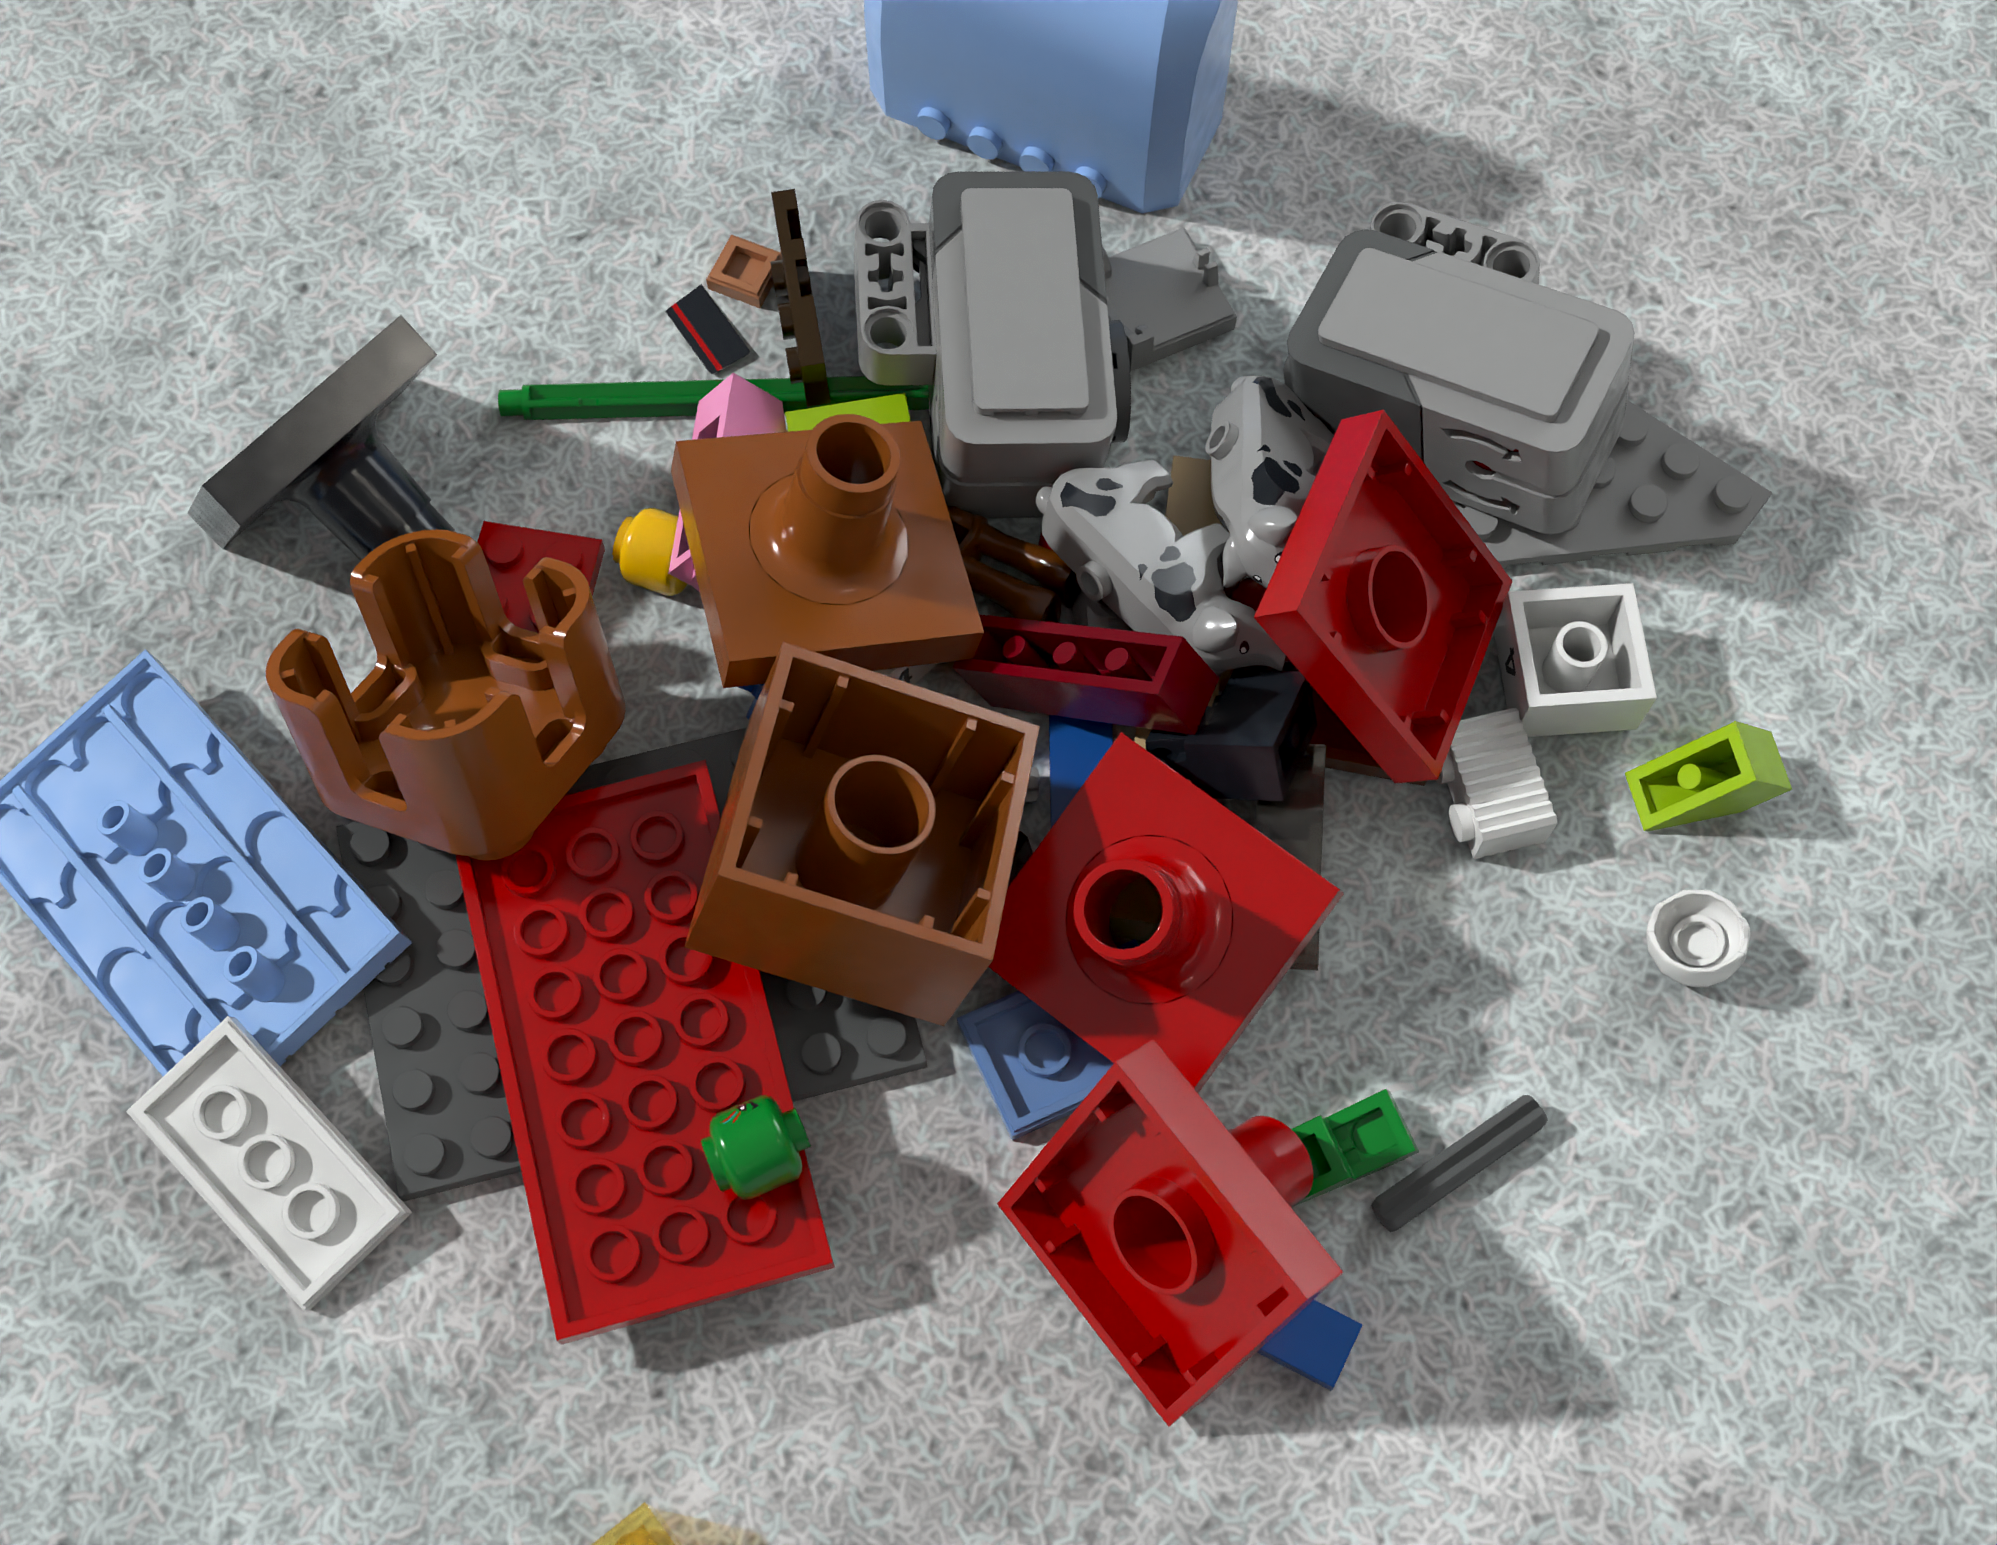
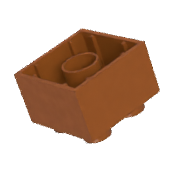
(866, 837)

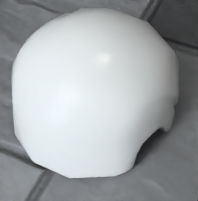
(1697, 938)

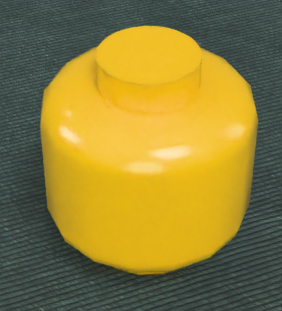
(645, 551)

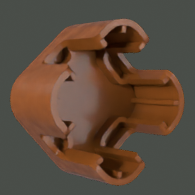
(465, 717)

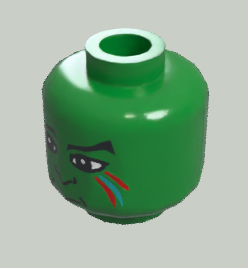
(755, 1147)

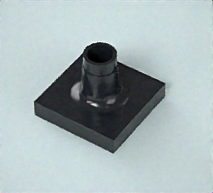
(332, 456)

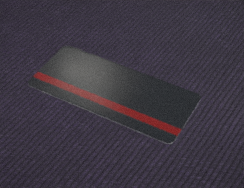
(707, 330)

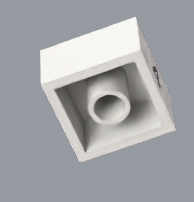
(1575, 659)

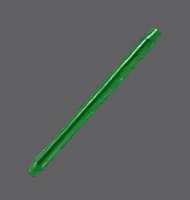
(677, 397)

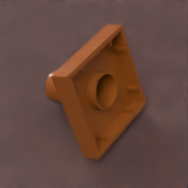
(825, 547)

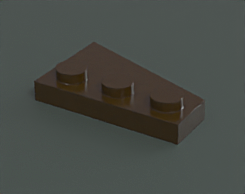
(799, 315)

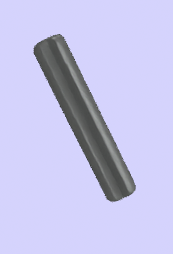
(1459, 1163)

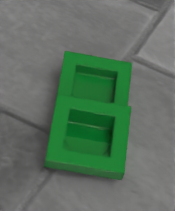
(1355, 1142)

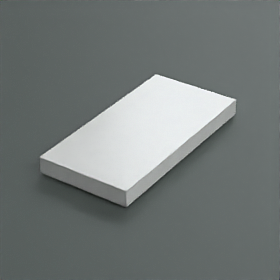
(269, 1163)

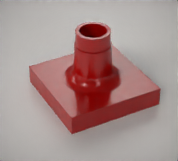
(1384, 598)
(1227, 930)
(1172, 1228)

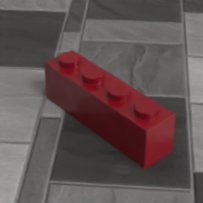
(1090, 674)

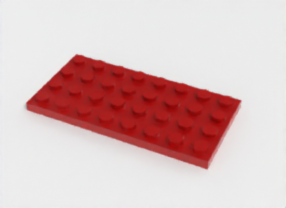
(624, 1055)

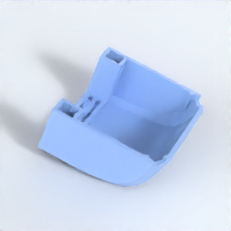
(1061, 84)

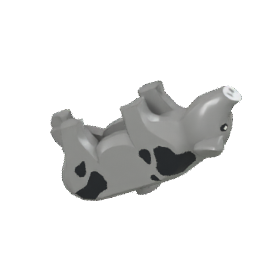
(1261, 472)
(1147, 566)

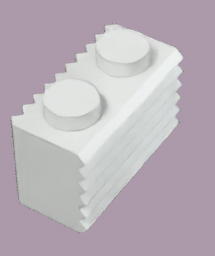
(1496, 786)

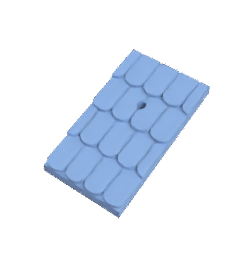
(183, 876)

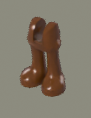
(1014, 595)

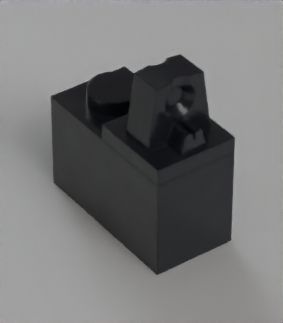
(1246, 739)

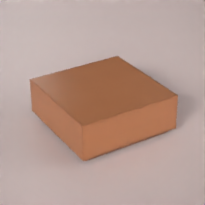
(743, 271)

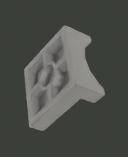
(1165, 297)

